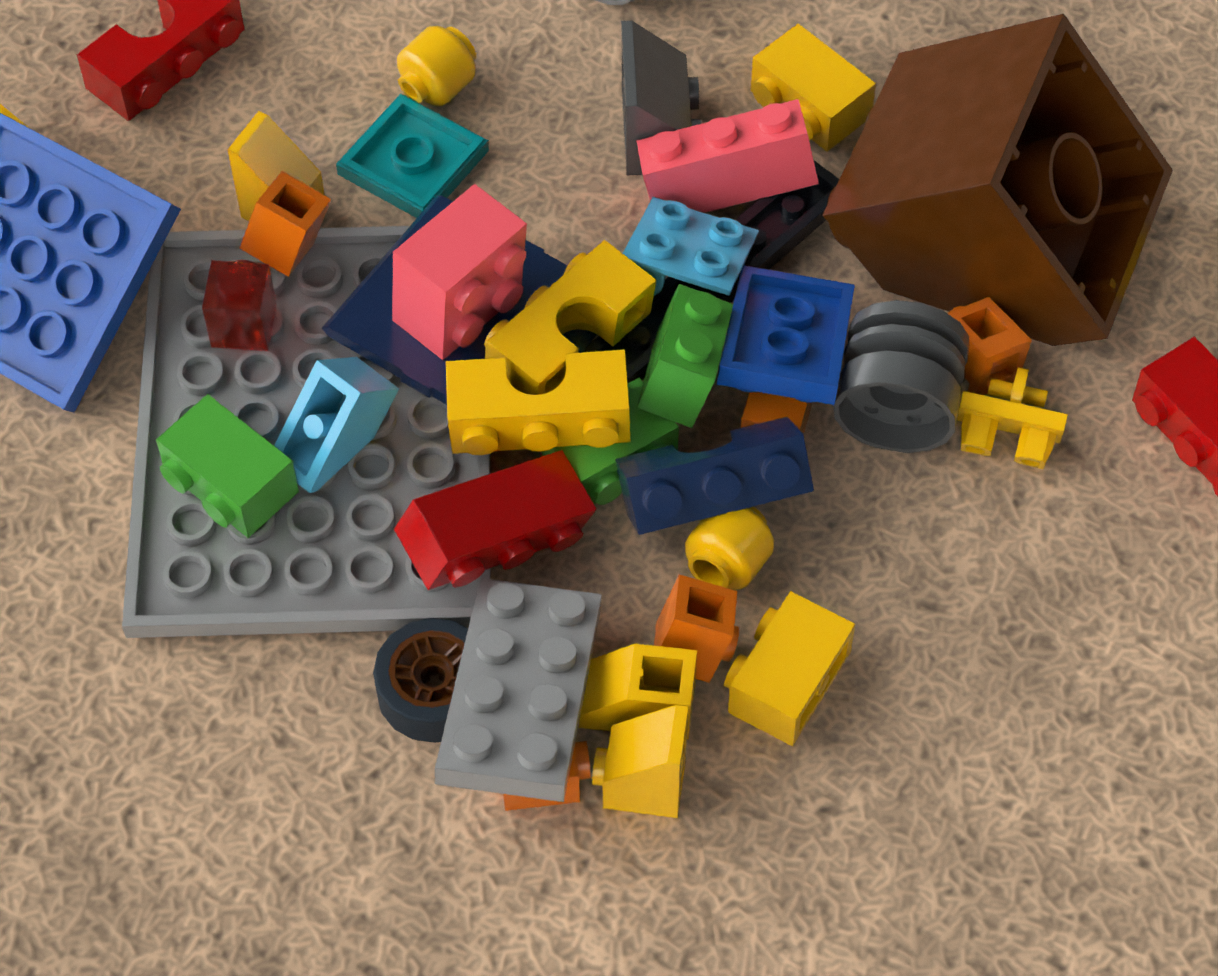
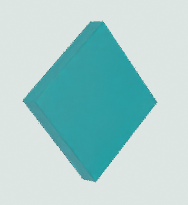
(412, 156)

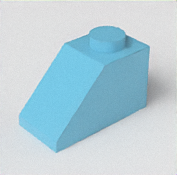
(334, 418)

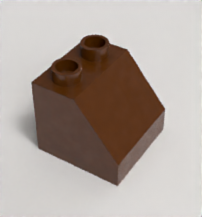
(1003, 178)

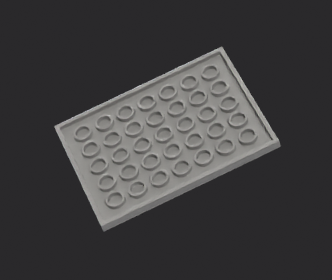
(327, 553)

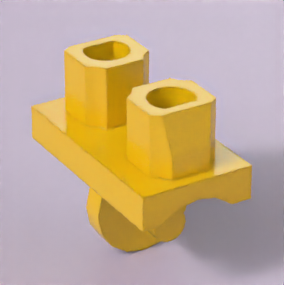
(1036, 426)

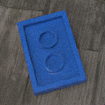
(786, 335)

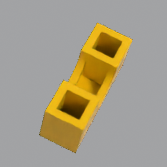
(595, 294)
(494, 416)

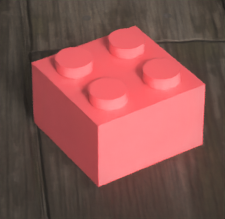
(459, 272)

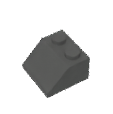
(654, 90)

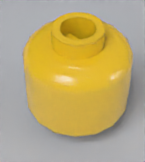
(436, 65)
(729, 548)

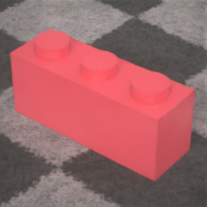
(730, 159)

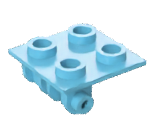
(690, 246)

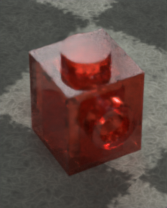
(239, 305)

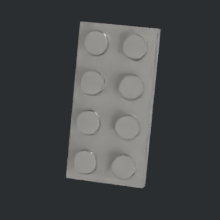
(519, 690)

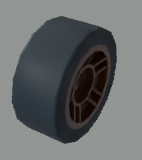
(405, 667)

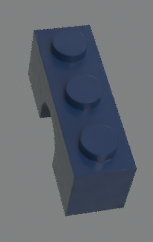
(679, 487)

